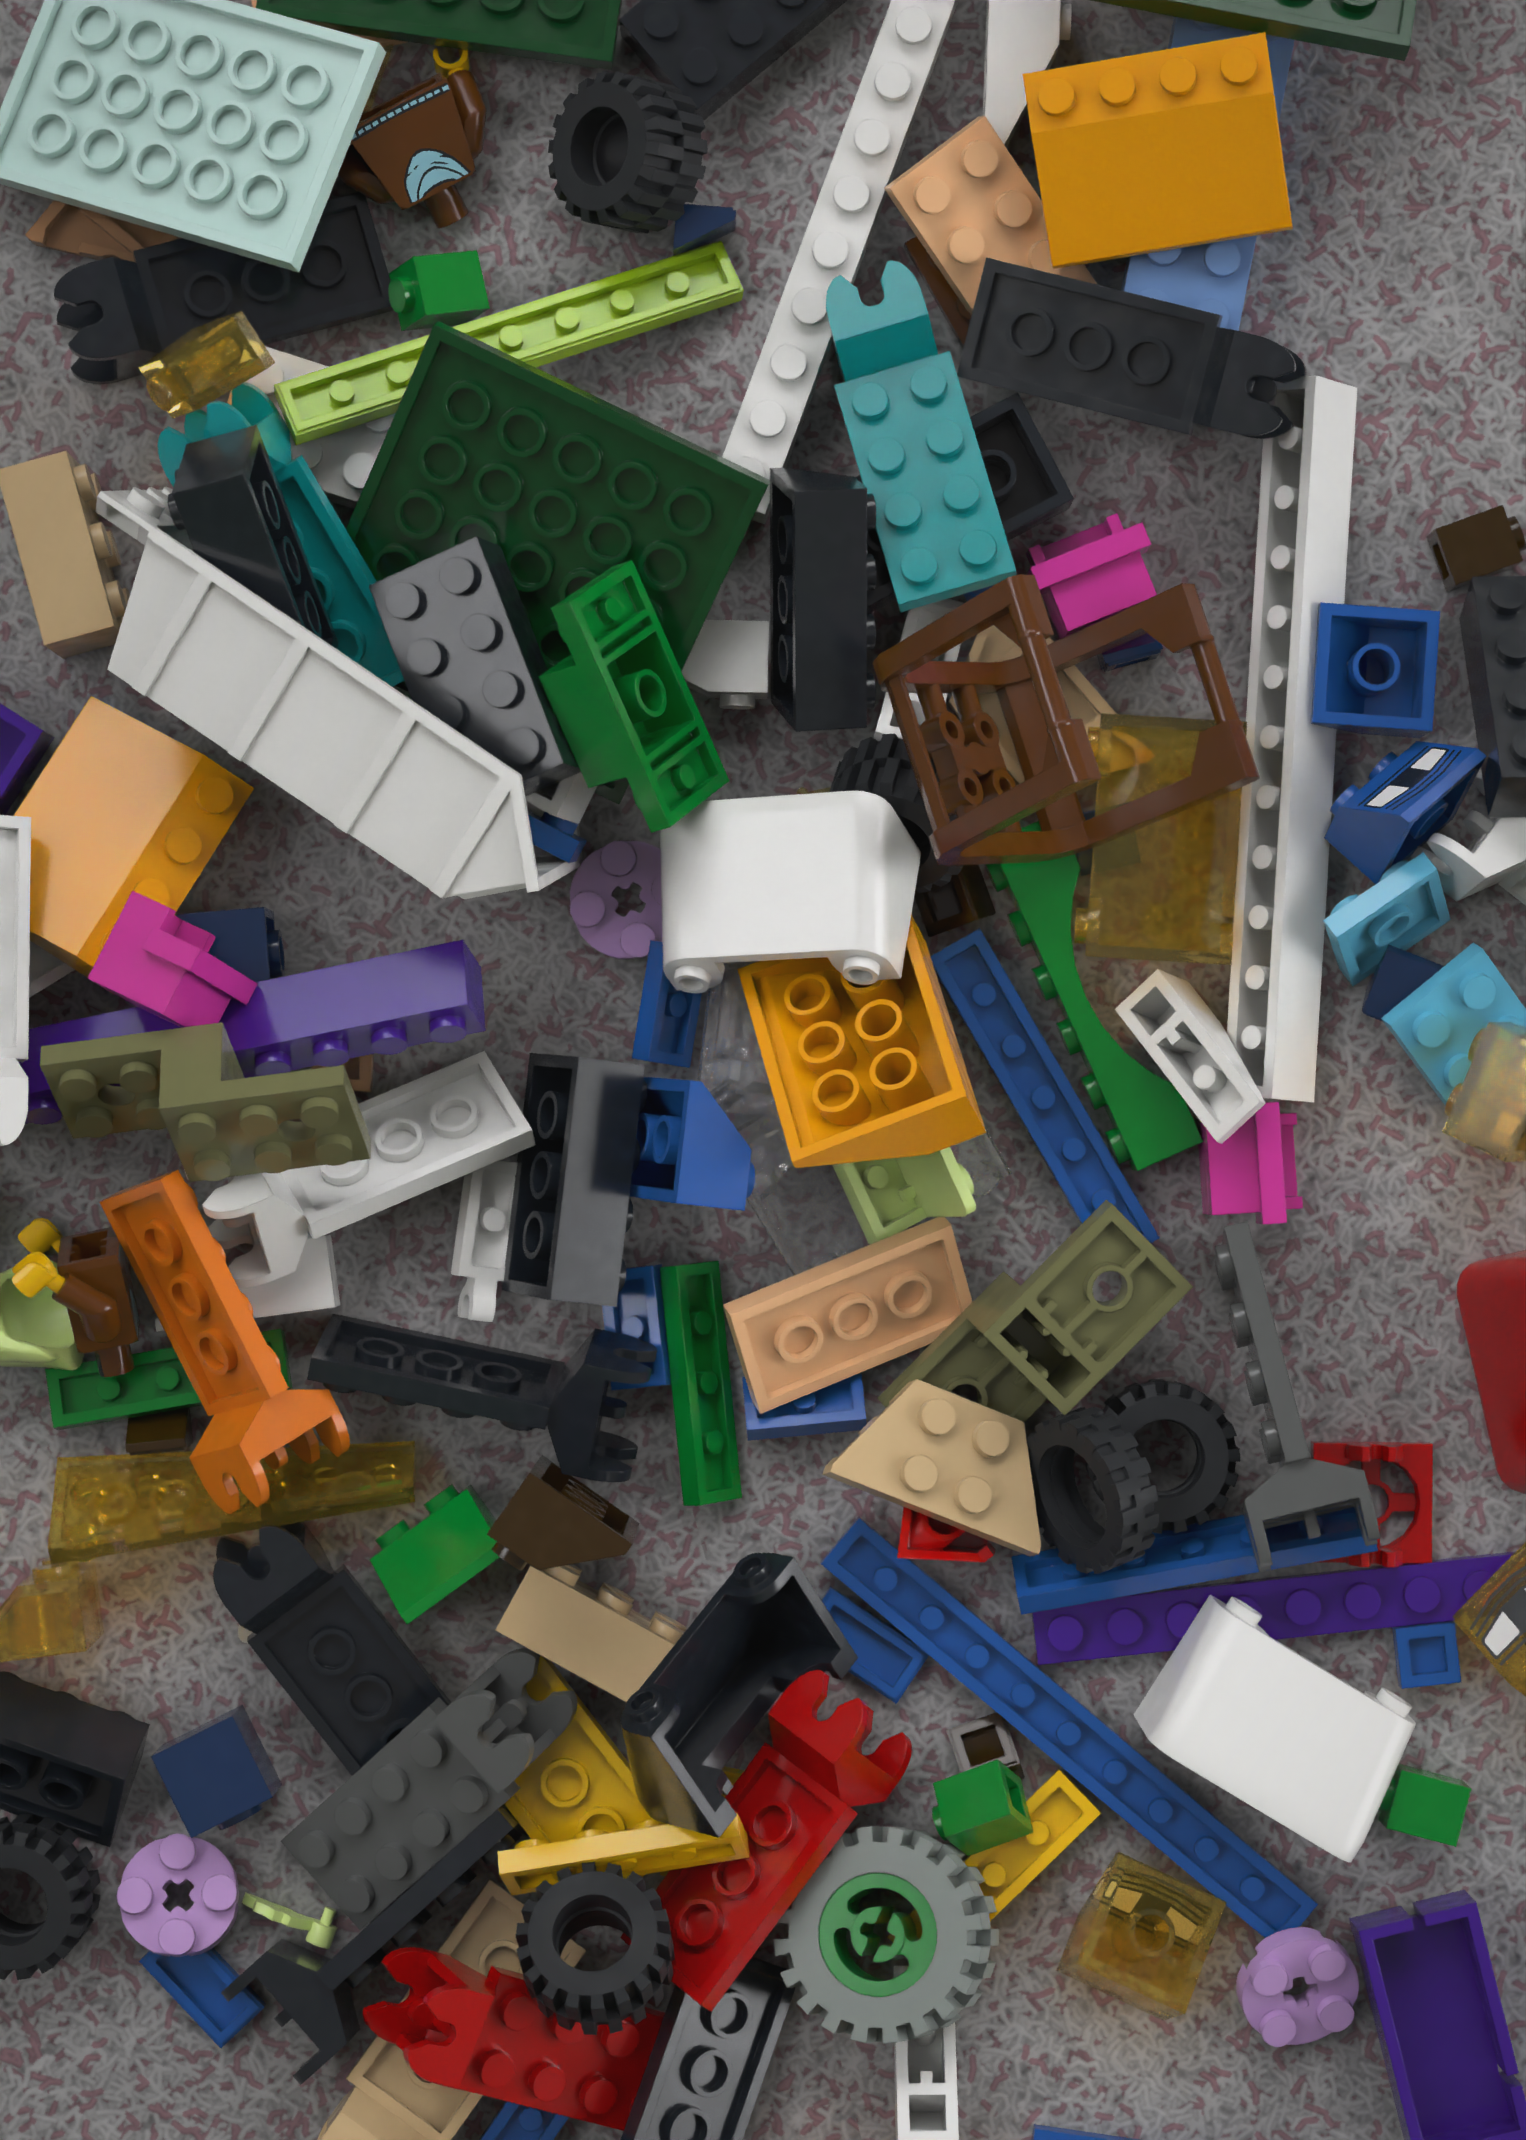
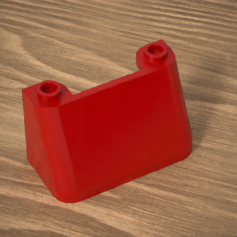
(1494, 1321)

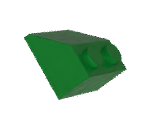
(437, 1553)

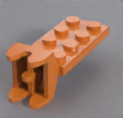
(219, 1345)

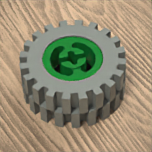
(942, 1963)

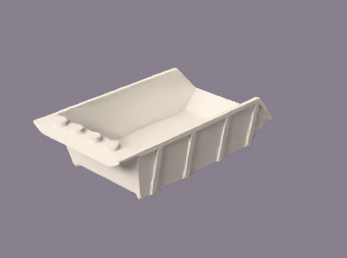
(318, 719)

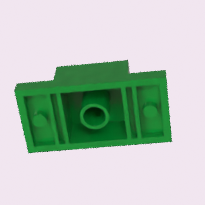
(628, 700)

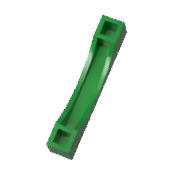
(1144, 1109)

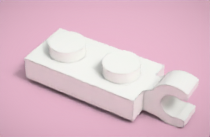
(483, 1237)

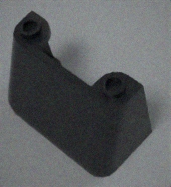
(719, 1684)

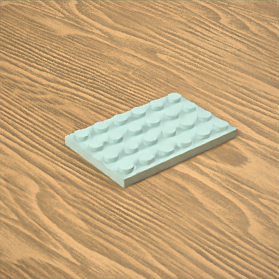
(187, 118)

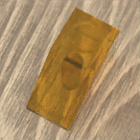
(205, 364)

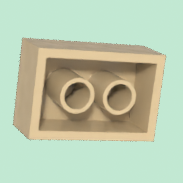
(65, 553)
(588, 1629)

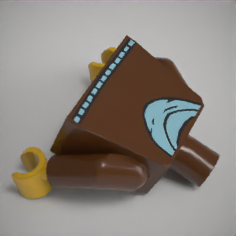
(421, 143)
(92, 1285)

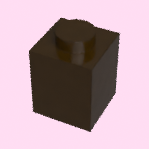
(1477, 547)

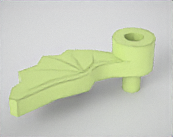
(319, 1931)

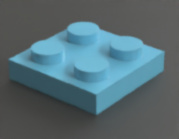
(1392, 912)
(1448, 1012)

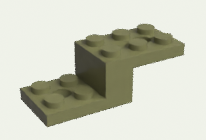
(211, 1111)
(1051, 1331)

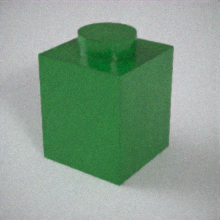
(438, 289)
(1425, 1804)
(981, 1808)

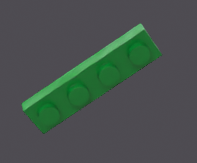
(700, 1383)
(152, 1387)

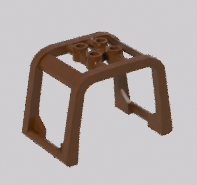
(1047, 741)

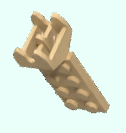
(387, 2094)

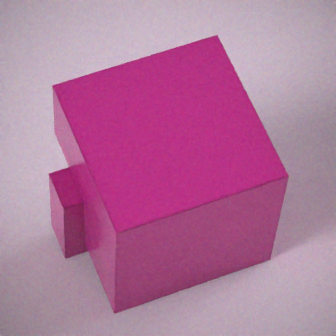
(1092, 574)
(167, 966)
(1251, 1168)

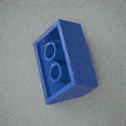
(690, 1149)

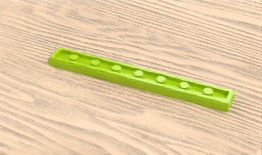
(531, 332)

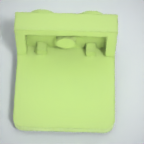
(905, 1190)

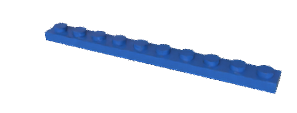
(1067, 1731)

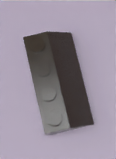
(559, 1522)

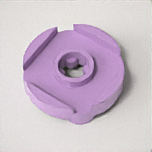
(595, 908)
(144, 1896)
(1302, 2017)

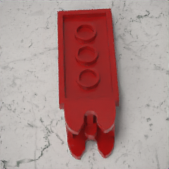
(794, 1811)
(498, 2044)

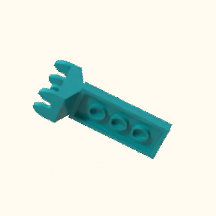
(915, 445)
(330, 551)

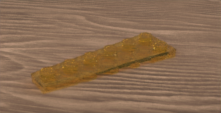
(158, 1499)

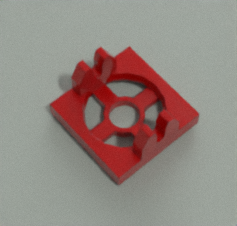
(1417, 1463)

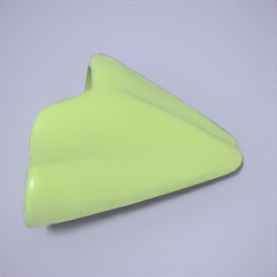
(35, 1329)

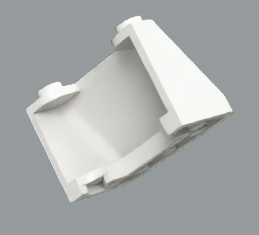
(785, 884)
(1276, 1728)

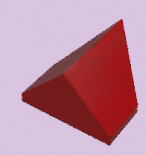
(935, 1540)

